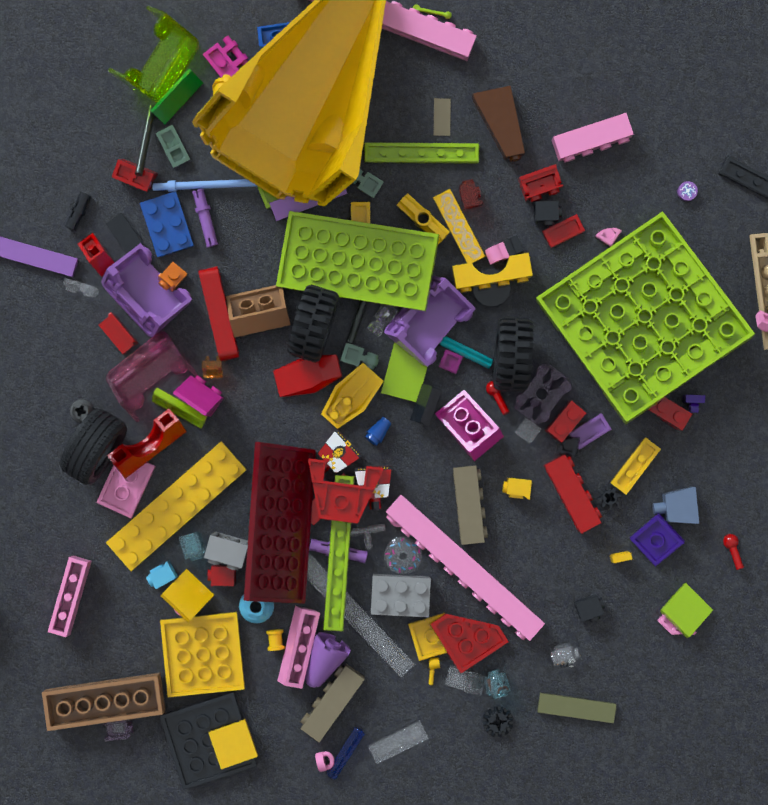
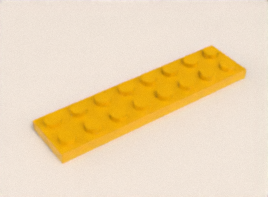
(176, 506)

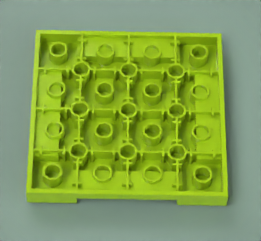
(644, 317)

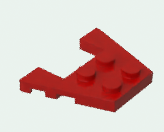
(341, 500)

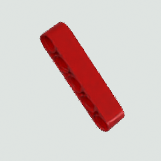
(218, 313)

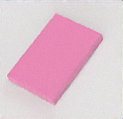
(125, 494)

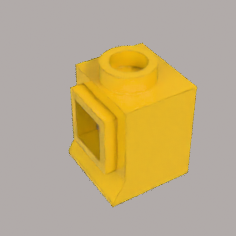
(517, 488)

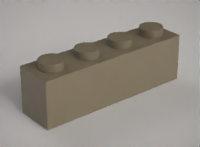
(468, 505)
(332, 702)

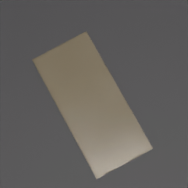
(442, 114)

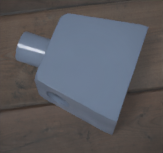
(679, 506)

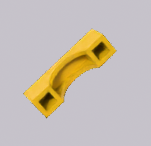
(468, 277)

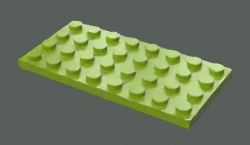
(358, 260)

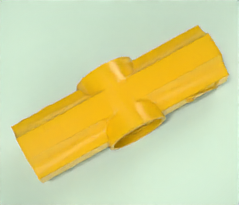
(414, 210)

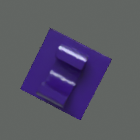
(693, 401)

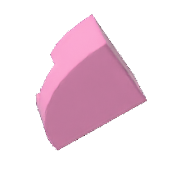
(608, 235)

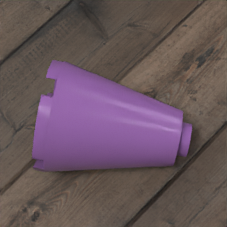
(325, 658)

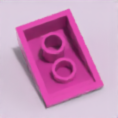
(199, 396)
(469, 425)

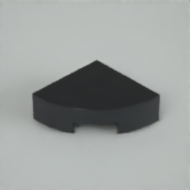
(569, 446)

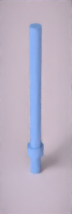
(173, 186)

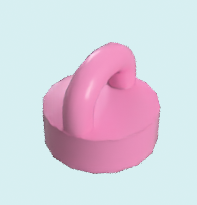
(321, 763)

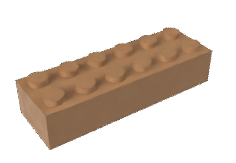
(103, 701)

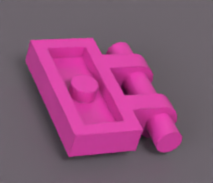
(220, 60)

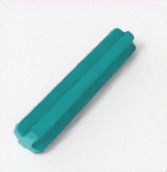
(466, 352)

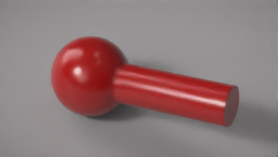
(498, 398)
(731, 542)

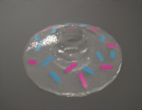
(395, 548)

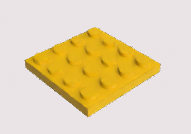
(202, 654)

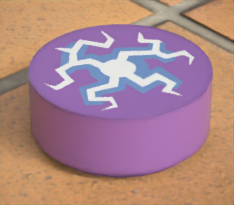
(687, 191)

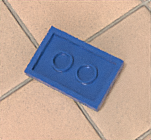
(167, 224)

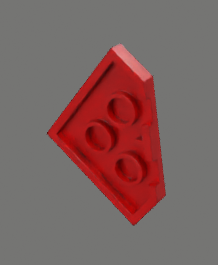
(467, 639)

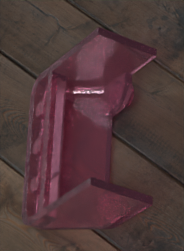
(145, 369)

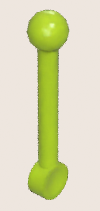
(447, 15)

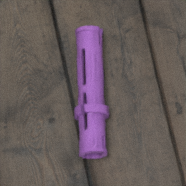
(205, 218)
(323, 547)

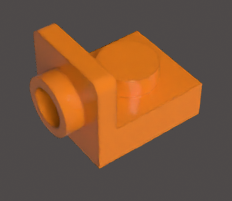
(171, 277)

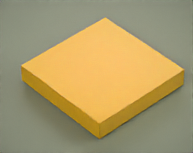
(187, 595)
(424, 638)
(233, 744)

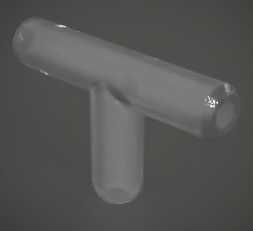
(366, 532)

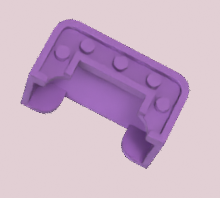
(136, 289)
(422, 331)

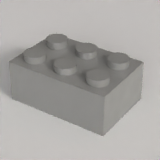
(226, 550)
(400, 595)

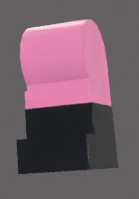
(503, 250)

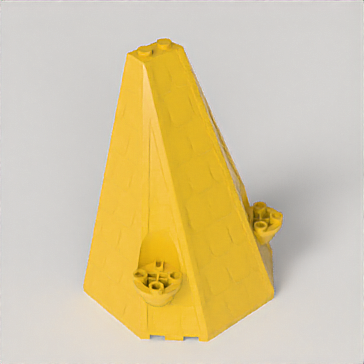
(300, 104)

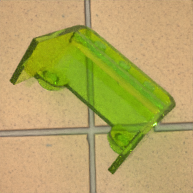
(167, 60)

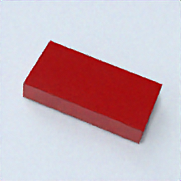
(563, 231)

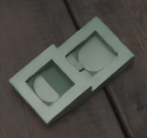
(173, 146)

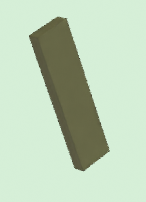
(576, 707)

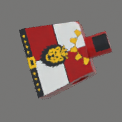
(338, 452)
(381, 489)

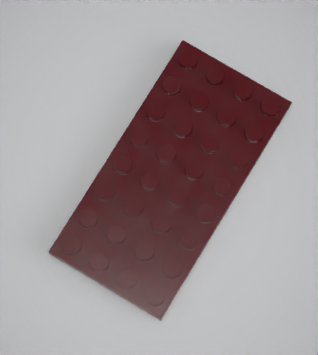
(279, 524)

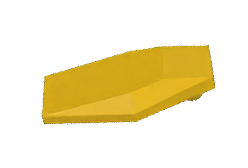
(351, 396)

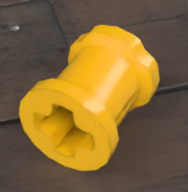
(275, 639)

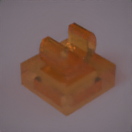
(212, 369)

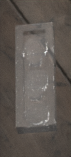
(398, 742)

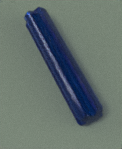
(345, 753)

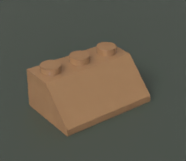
(257, 310)

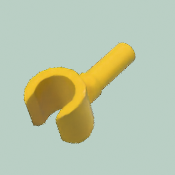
(433, 664)

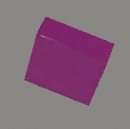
(450, 361)

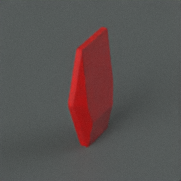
(306, 376)

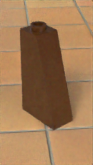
(501, 119)

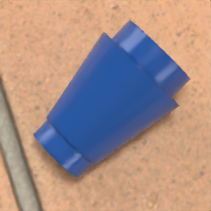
(378, 431)

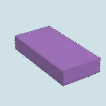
(591, 430)

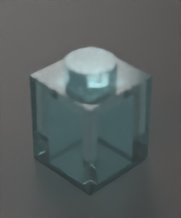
(192, 546)

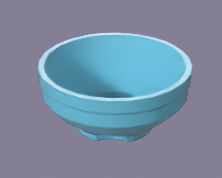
(265, 613)

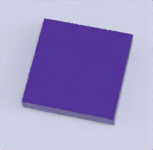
(657, 539)

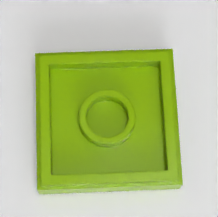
(686, 610)

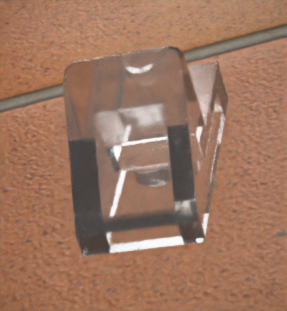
(467, 681)

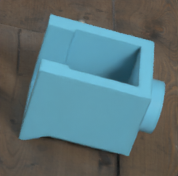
(161, 575)

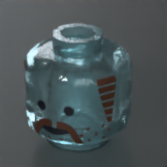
(497, 684)

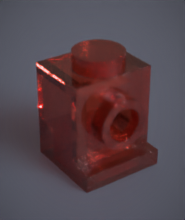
(469, 195)

